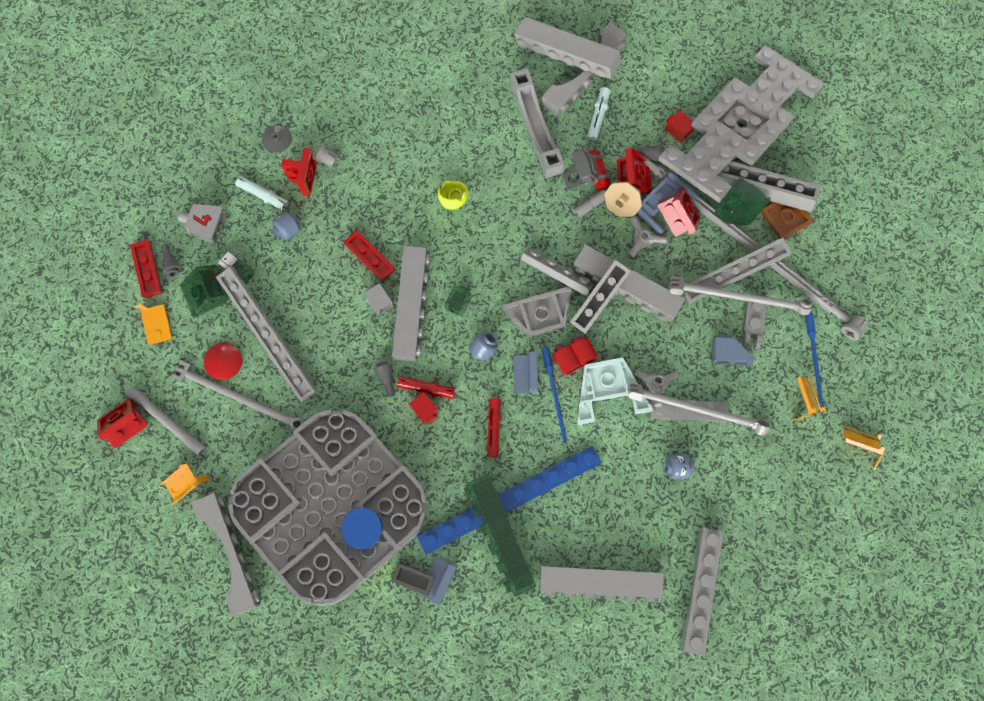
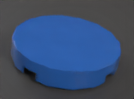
(362, 528)

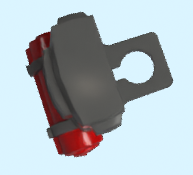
(590, 170)

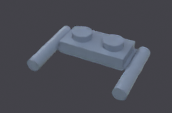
(664, 190)

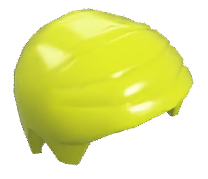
(453, 194)

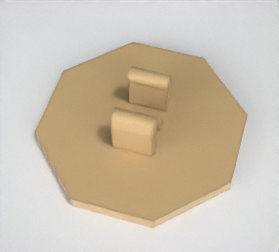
(623, 199)

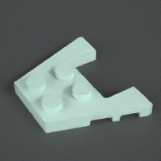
(603, 382)

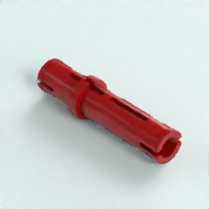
(434, 389)
(493, 427)

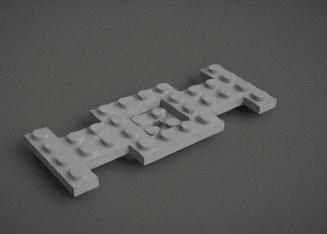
(755, 108)

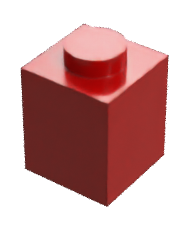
(679, 126)
(424, 408)

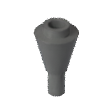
(651, 152)
(170, 265)
(384, 373)

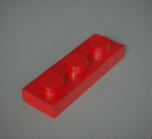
(369, 256)
(146, 269)

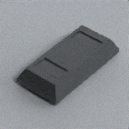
(413, 579)

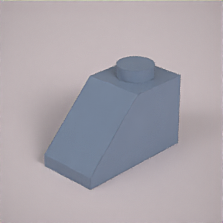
(729, 351)

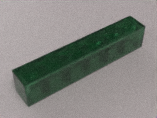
(500, 535)

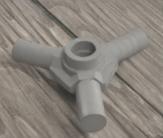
(643, 238)
(656, 383)

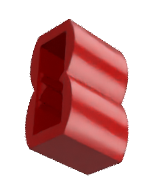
(574, 356)

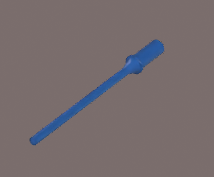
(812, 332)
(549, 367)

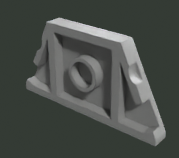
(541, 312)

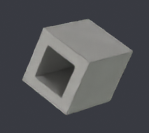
(378, 299)

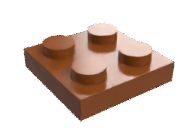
(785, 219)

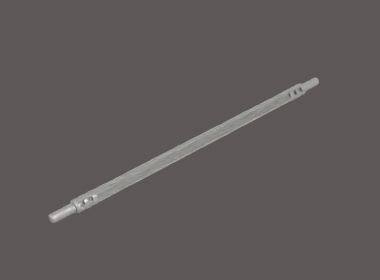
(753, 245)

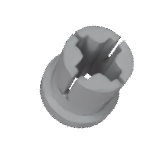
(327, 156)
(854, 327)

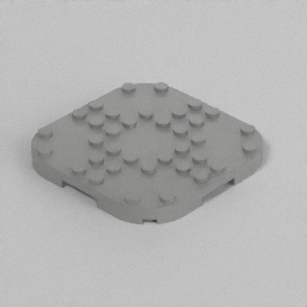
(303, 490)

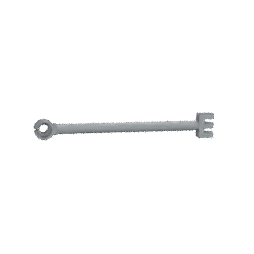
(677, 287)
(185, 373)
(759, 425)

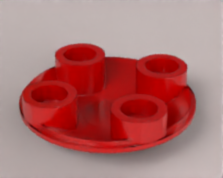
(222, 361)

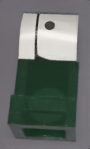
(241, 268)

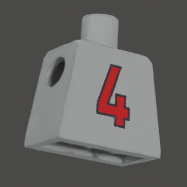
(204, 221)

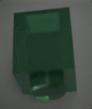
(458, 300)

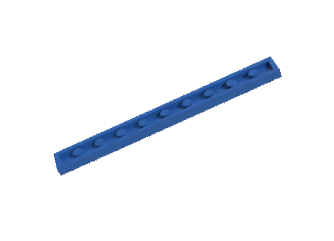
(512, 498)

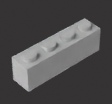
(601, 296)

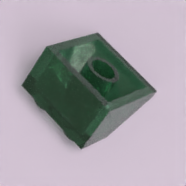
(742, 204)
(203, 290)

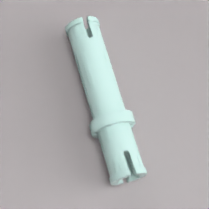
(599, 113)
(268, 196)

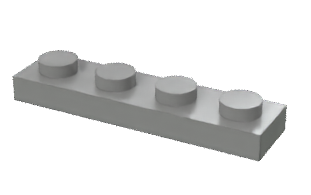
(562, 274)
(675, 413)

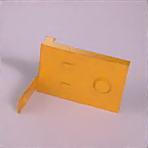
(155, 323)
(808, 397)
(864, 442)
(182, 482)

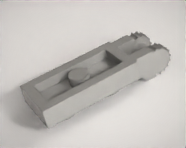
(754, 323)

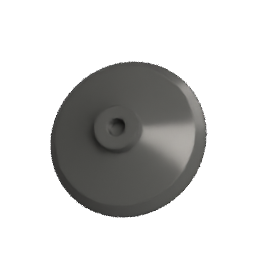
(276, 138)

